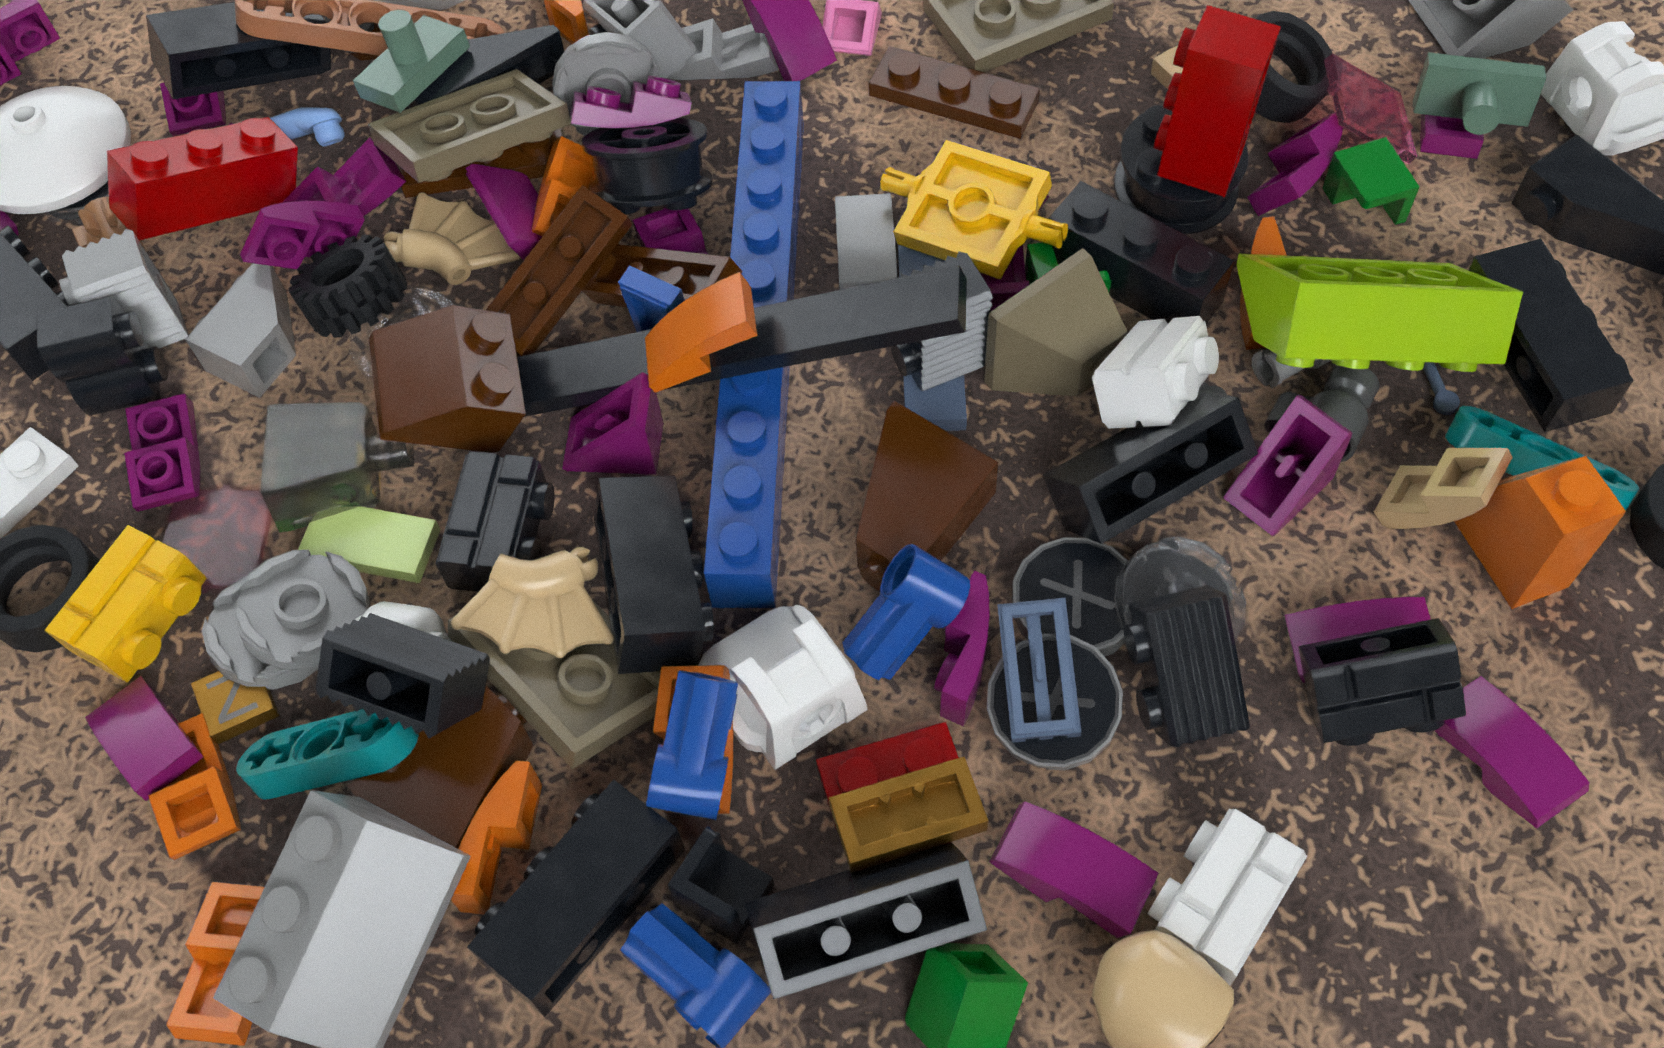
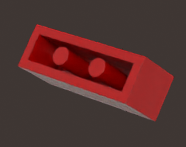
(1213, 98)
(200, 176)

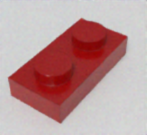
(885, 759)

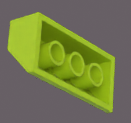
(1376, 312)

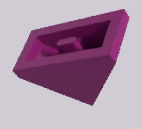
(617, 432)
(1290, 466)

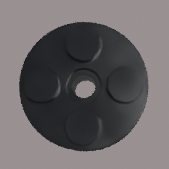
(649, 165)
(1163, 199)

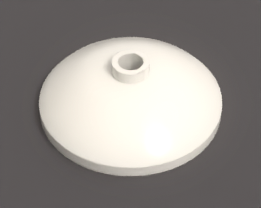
(56, 147)

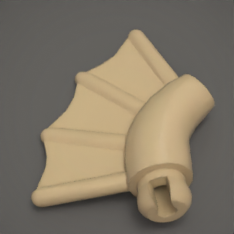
(449, 240)
(537, 604)

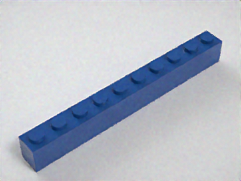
(753, 406)

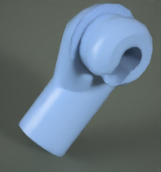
(309, 120)

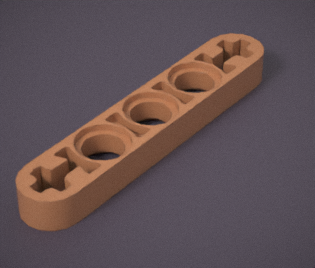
(345, 17)

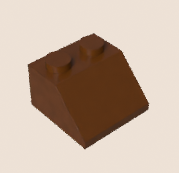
(448, 379)

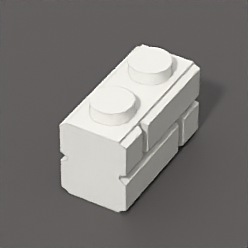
(1154, 372)
(1229, 891)

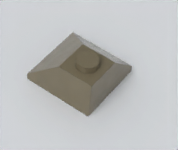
(1053, 332)

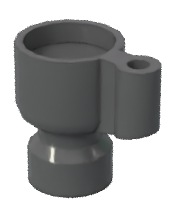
(1344, 398)

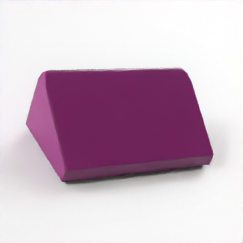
(510, 203)

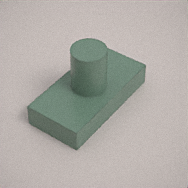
(412, 61)
(1478, 91)

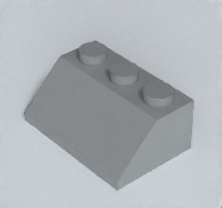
(1489, 26)
(341, 925)

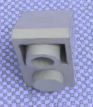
(247, 332)

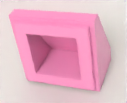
(852, 25)

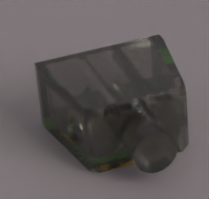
(324, 461)

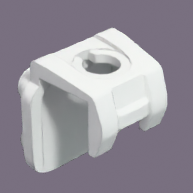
(1608, 90)
(789, 683)

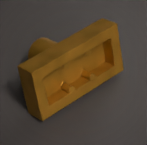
(908, 814)

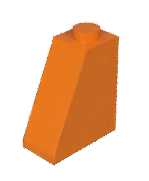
(1542, 528)

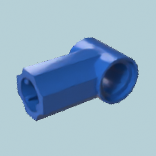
(913, 598)
(692, 762)
(708, 985)

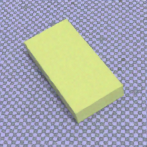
(375, 541)

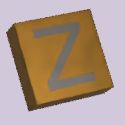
(232, 706)

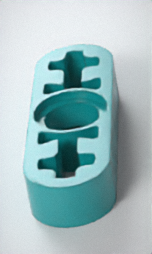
(1530, 451)
(324, 753)

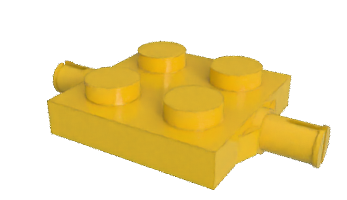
(973, 207)

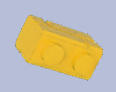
(128, 604)

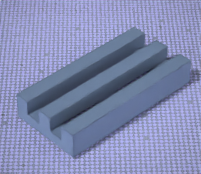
(1044, 727)

